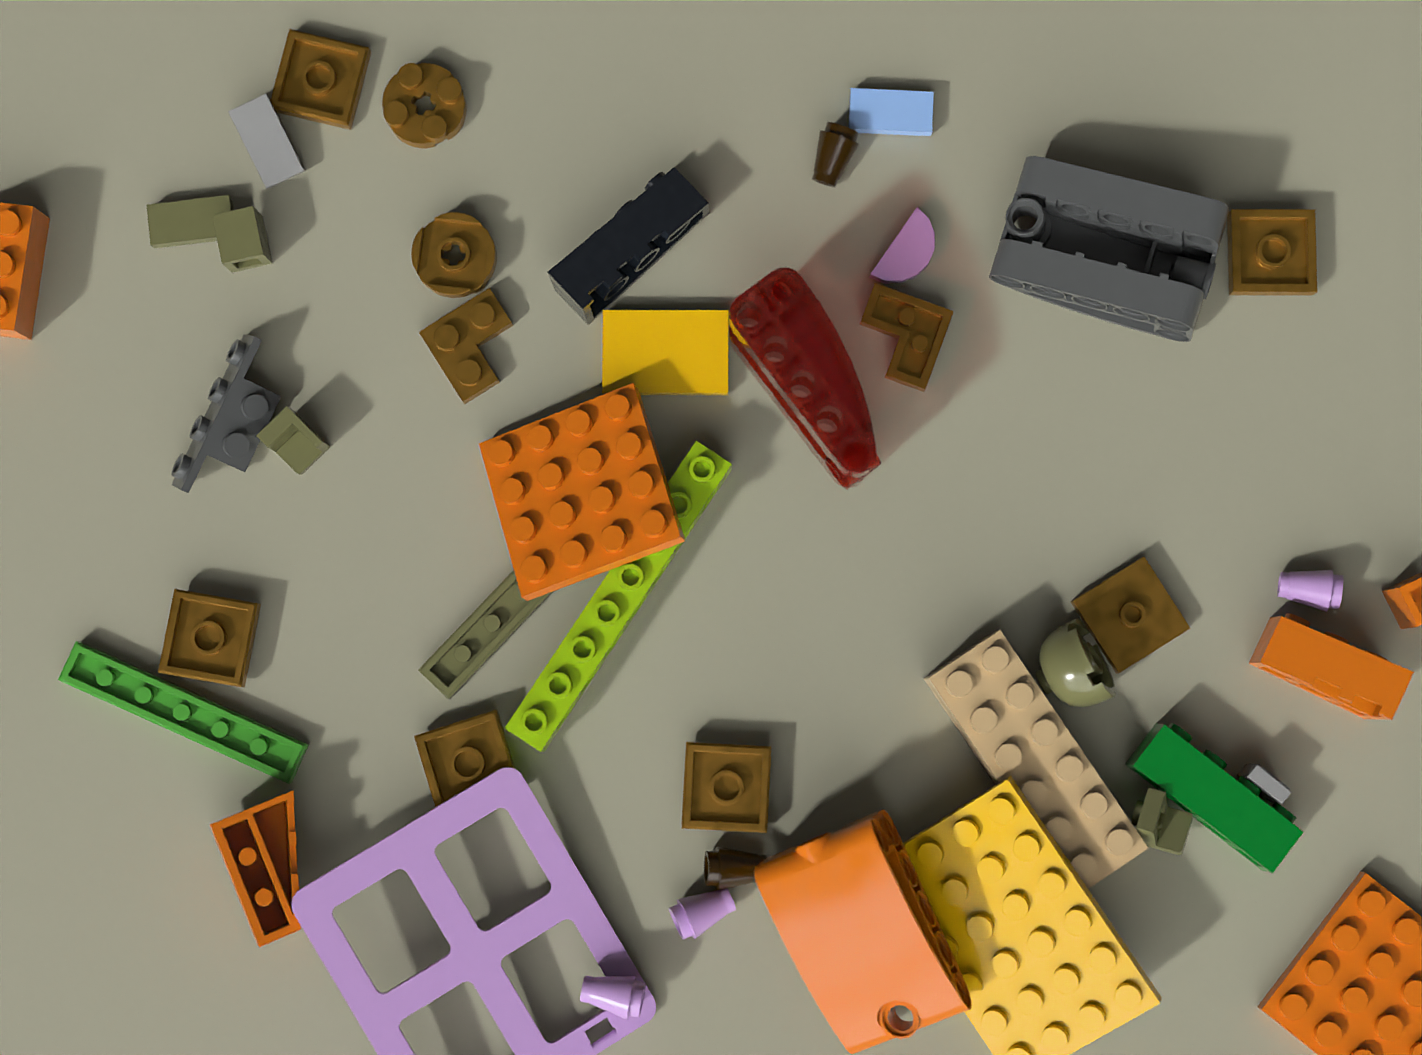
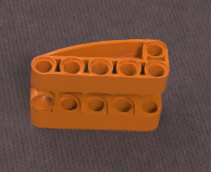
(863, 932)

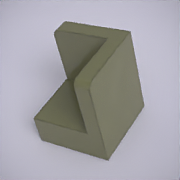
(242, 239)
(293, 440)

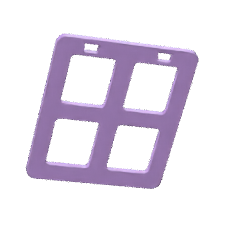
(473, 952)

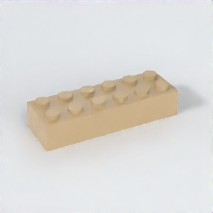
(1023, 737)

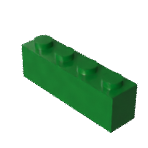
(1214, 797)

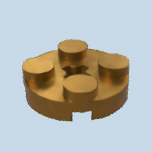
(414, 83)
(439, 237)

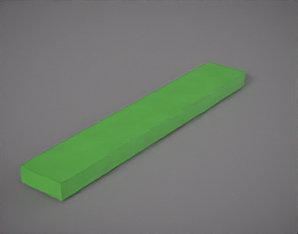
(183, 712)

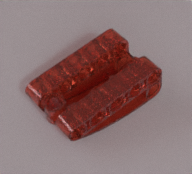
(814, 360)

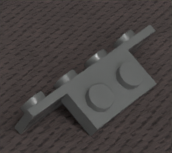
(232, 419)

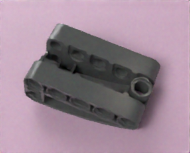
(1111, 247)

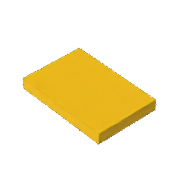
(666, 351)

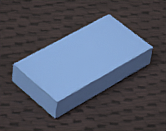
(891, 111)

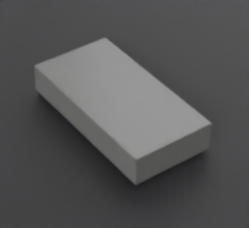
(266, 141)

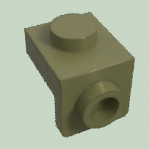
(1161, 825)

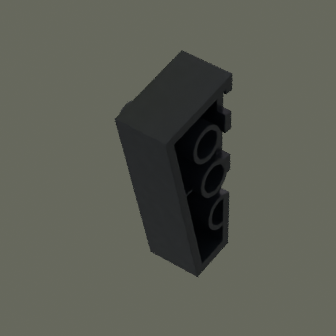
(628, 244)

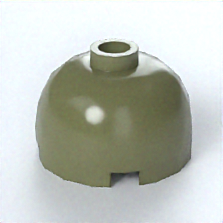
(1074, 667)

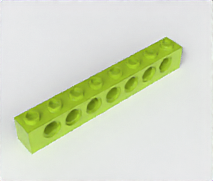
(613, 609)

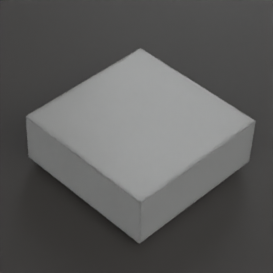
(1271, 787)

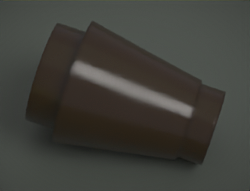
(833, 153)
(730, 867)

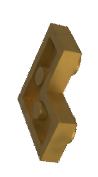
(917, 327)
(456, 342)

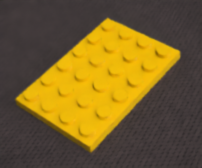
(1025, 929)

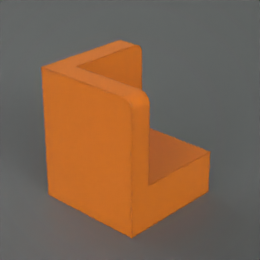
(1406, 601)

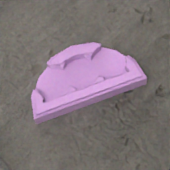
(908, 252)

